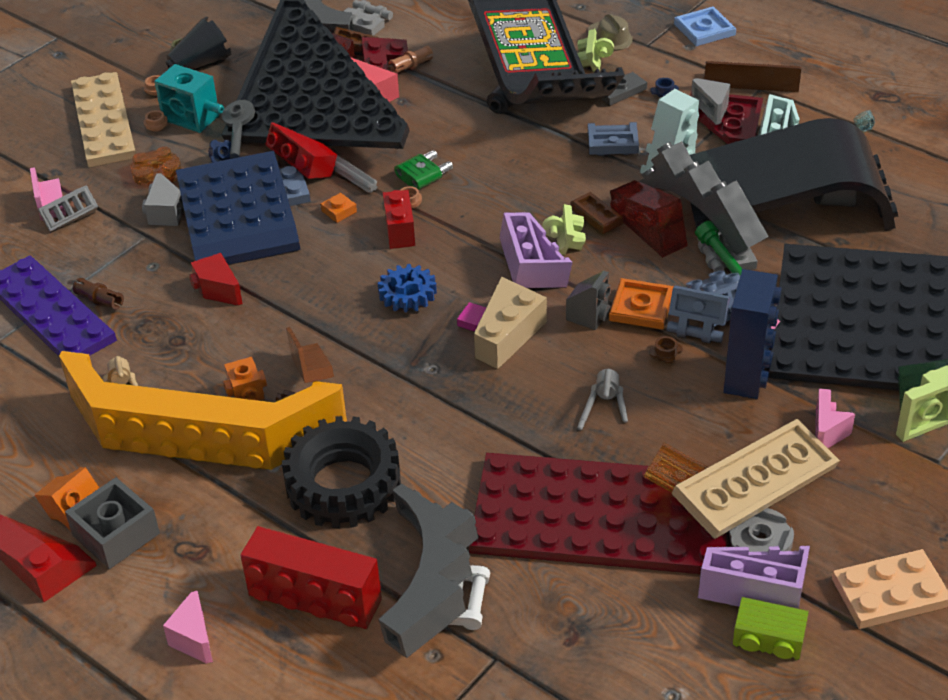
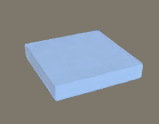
(704, 26)

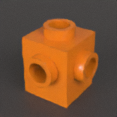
(244, 380)

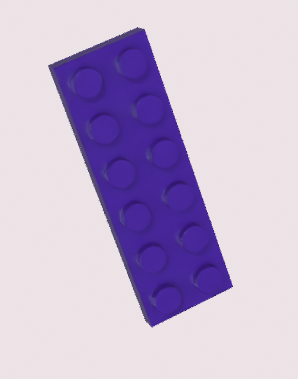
(52, 309)

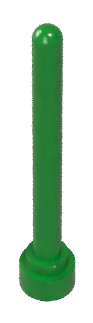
(708, 234)

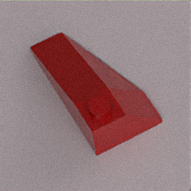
(41, 559)

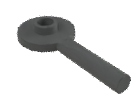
(235, 116)

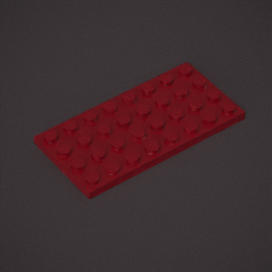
(585, 515)

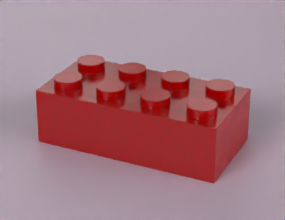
(312, 577)

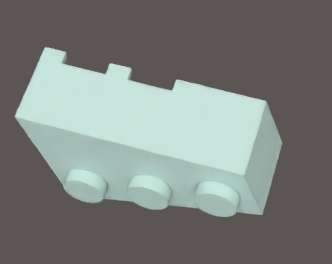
(778, 114)
(673, 122)

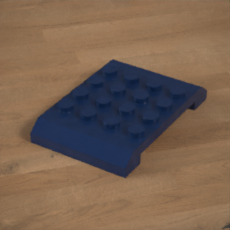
(238, 209)

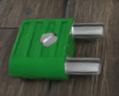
(420, 170)

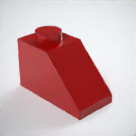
(215, 280)

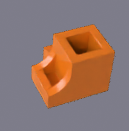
(66, 492)

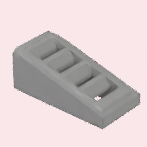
(74, 196)

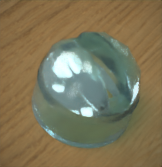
(865, 120)

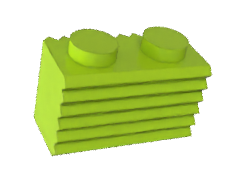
(770, 628)

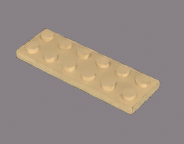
(103, 119)
(755, 478)

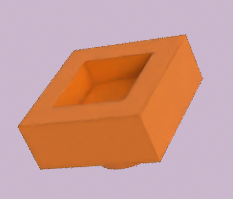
(338, 207)

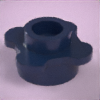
(663, 87)
(214, 150)

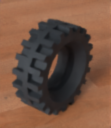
(341, 443)

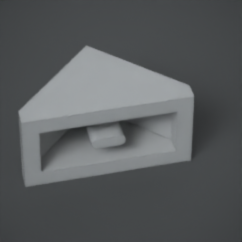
(712, 97)

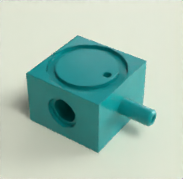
(188, 98)

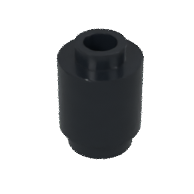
(497, 101)

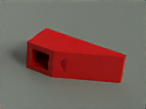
(303, 153)

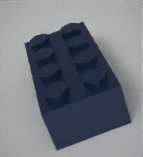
(751, 333)

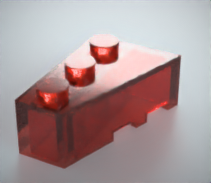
(651, 215)

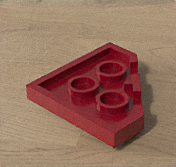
(739, 119)

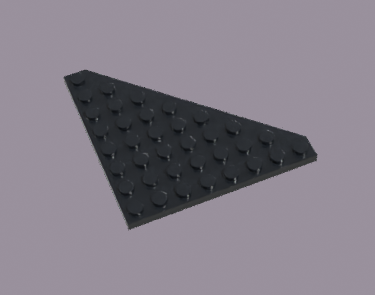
(314, 88)

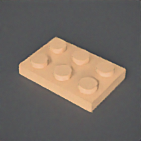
(891, 588)

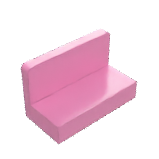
(46, 192)

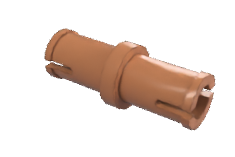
(410, 59)

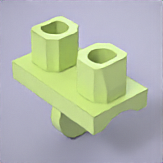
(592, 50)
(566, 230)

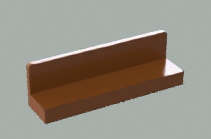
(309, 360)

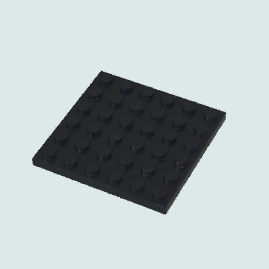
(858, 315)

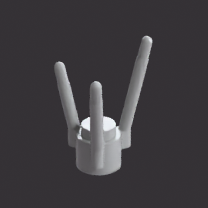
(606, 387)

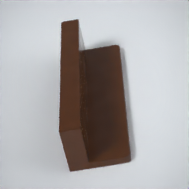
(754, 76)

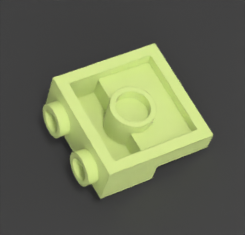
(924, 406)

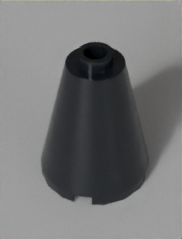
(199, 47)

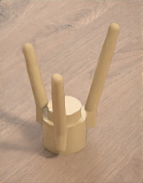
(119, 372)

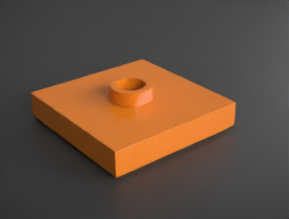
(641, 303)

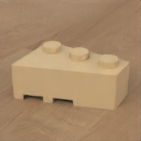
(508, 322)

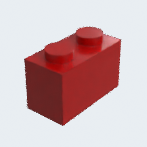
(399, 219)

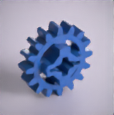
(407, 288)

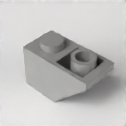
(163, 203)

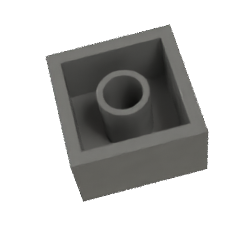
(112, 522)

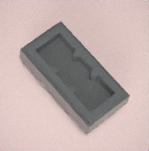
(629, 86)

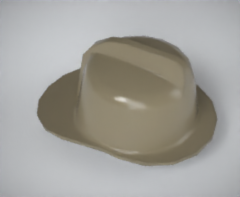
(615, 29)

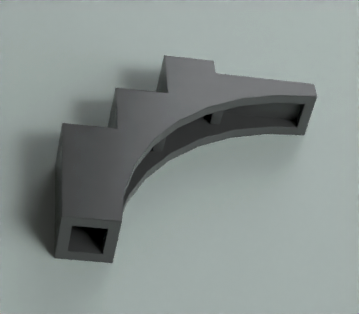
(701, 186)
(435, 592)

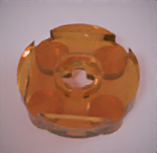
(144, 165)

